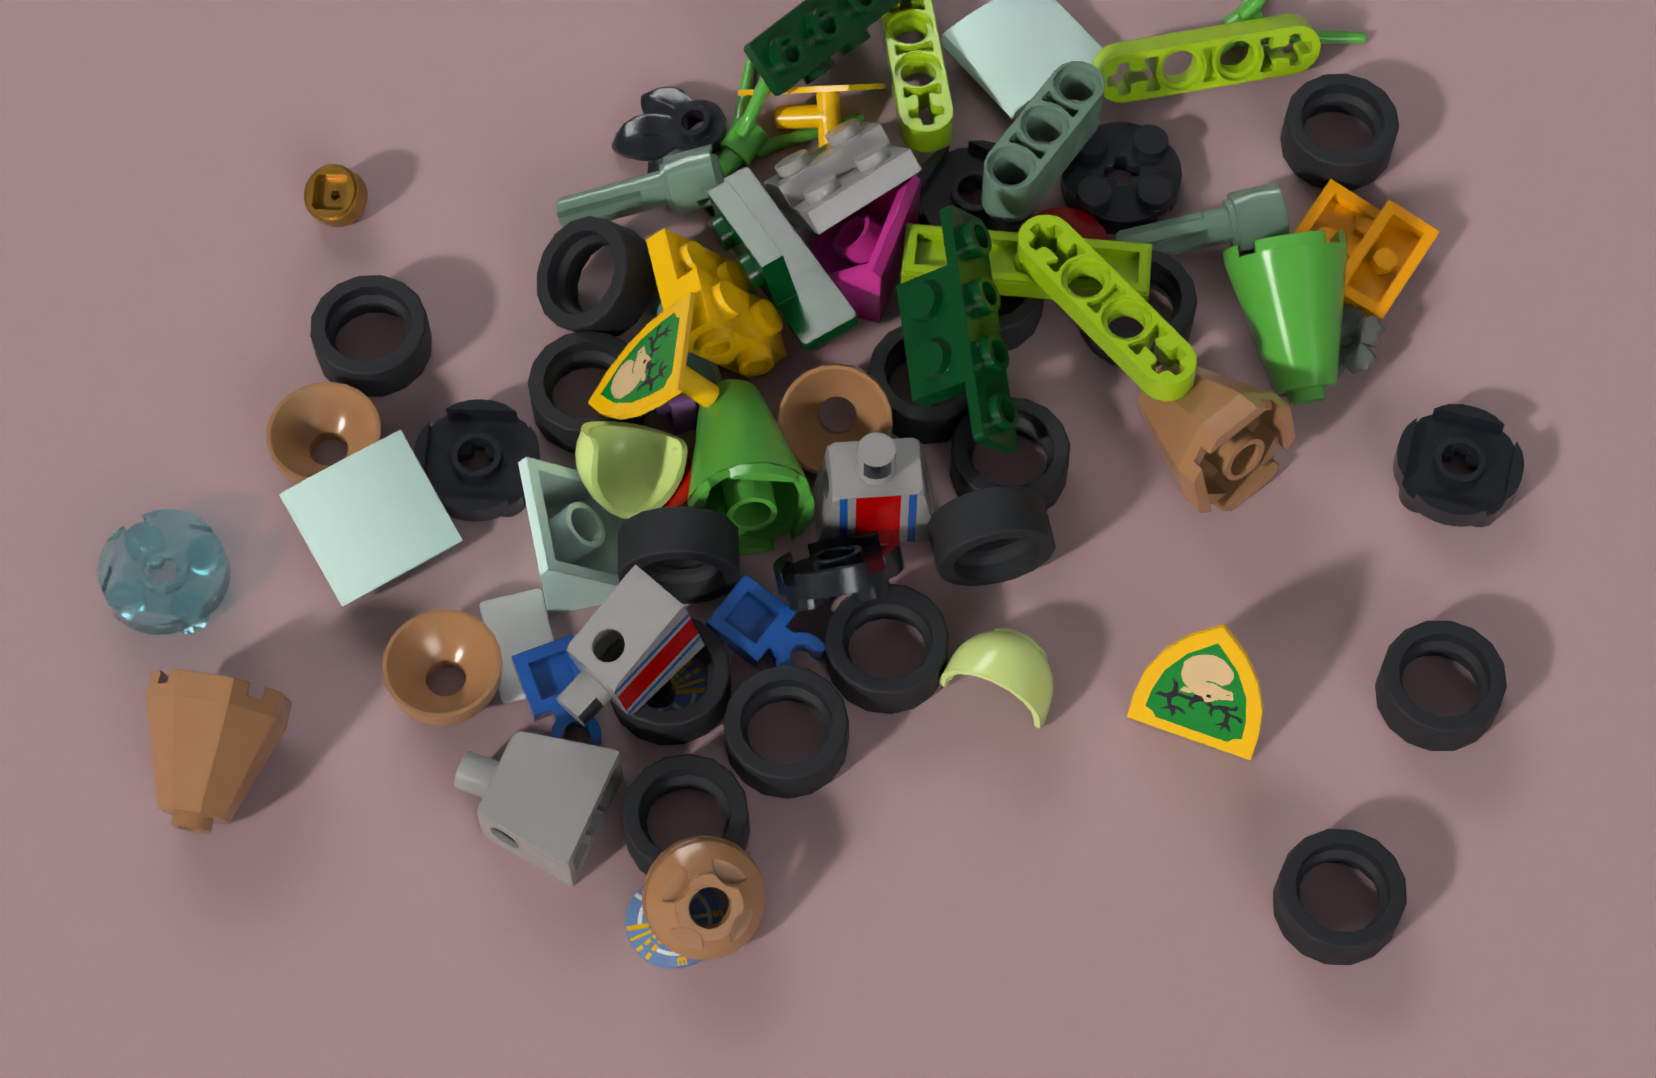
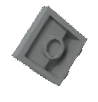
(839, 176)

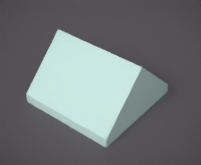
(571, 537)

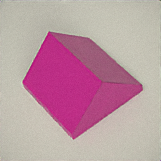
(867, 248)

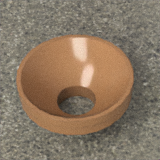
(801, 405)
(317, 415)
(435, 642)
(686, 870)

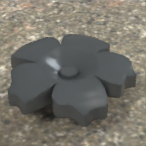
(1356, 337)

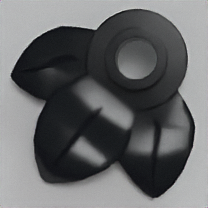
(667, 127)

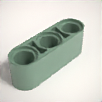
(1048, 118)

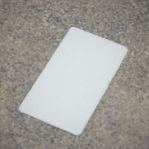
(518, 625)

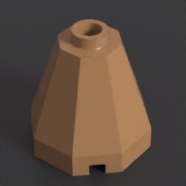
(1219, 438)
(209, 743)

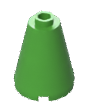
(1294, 308)
(748, 469)

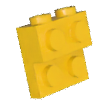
(727, 320)

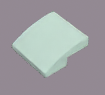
(1017, 47)
(370, 517)

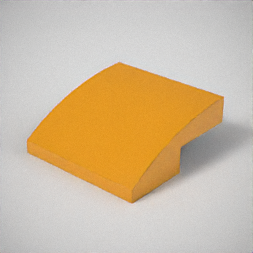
(1381, 245)

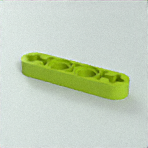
(1206, 48)
(918, 58)
(1112, 302)

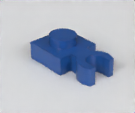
(756, 624)
(543, 677)

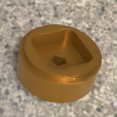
(335, 195)

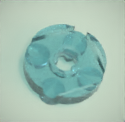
(171, 606)

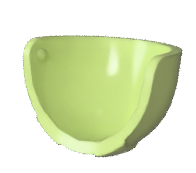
(629, 465)
(1010, 662)

